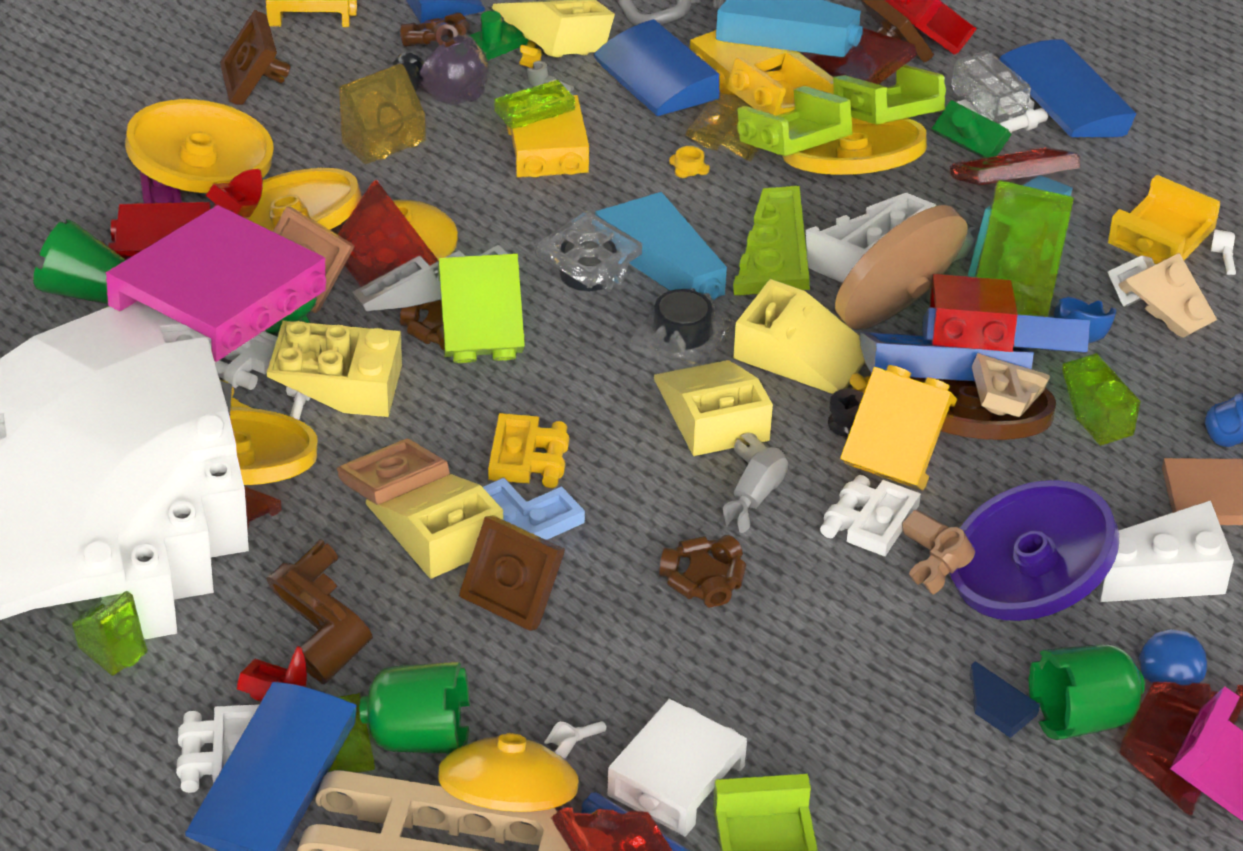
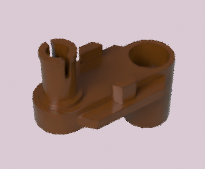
(339, 631)

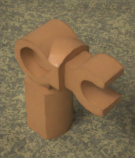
(947, 548)

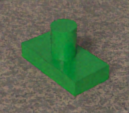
(497, 35)
(971, 130)

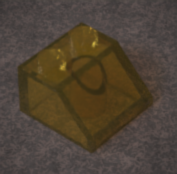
(381, 114)

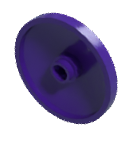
(1037, 550)

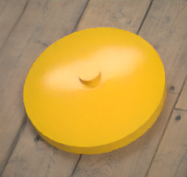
(196, 143)
(865, 151)
(318, 193)
(271, 445)

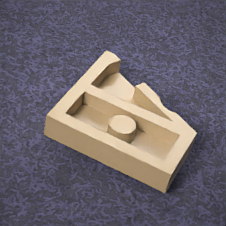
(1172, 296)
(1006, 386)

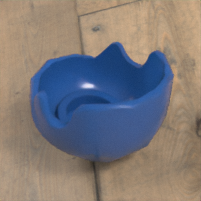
(1077, 309)
(1173, 657)

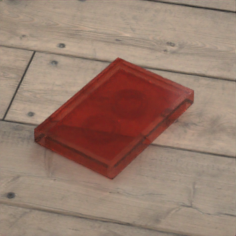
(871, 60)
(1014, 166)

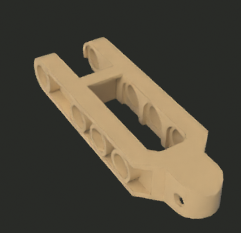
(405, 804)

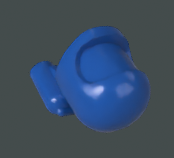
(1225, 422)

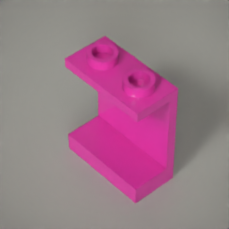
(1214, 753)

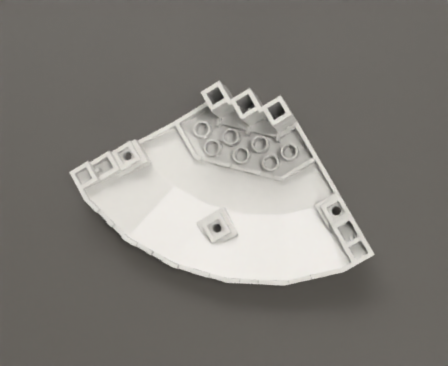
(115, 466)

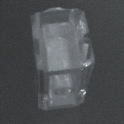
(990, 87)

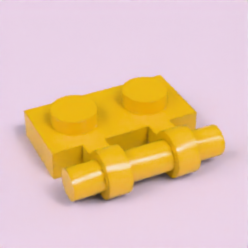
(515, 446)

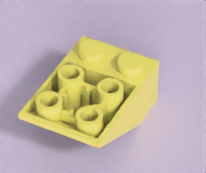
(560, 25)
(797, 339)
(339, 365)
(716, 405)
(438, 522)

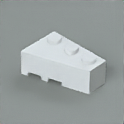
(841, 246)
(1170, 558)

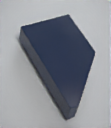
(1000, 702)

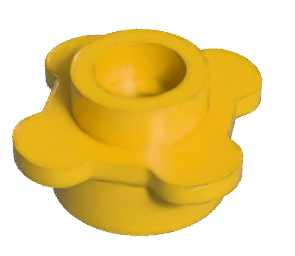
(689, 162)

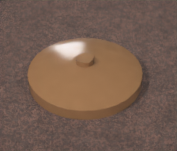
(900, 267)

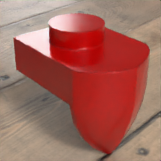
(240, 194)
(259, 675)

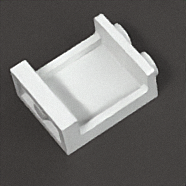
(675, 765)

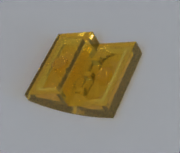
(718, 127)

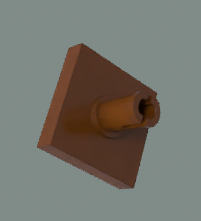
(897, 26)
(250, 58)
(511, 572)

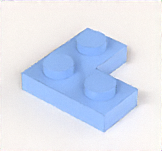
(541, 516)

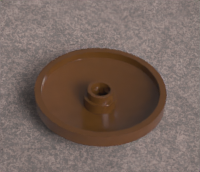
(975, 421)

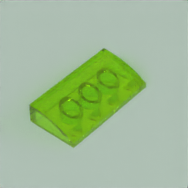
(1025, 243)

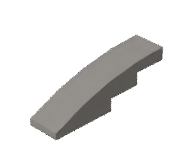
(407, 284)

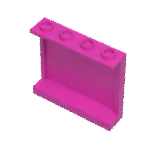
(220, 278)

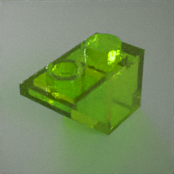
(1101, 399)
(111, 633)

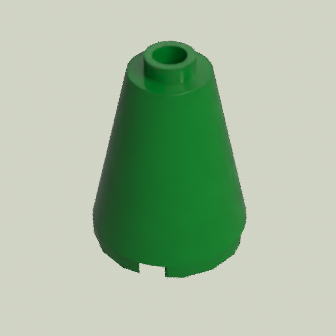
(75, 264)

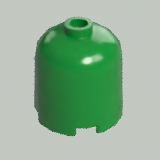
(1085, 689)
(417, 708)

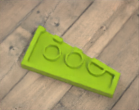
(775, 244)

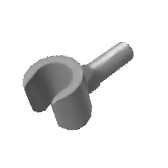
(540, 75)

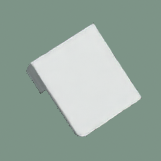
(1125, 271)

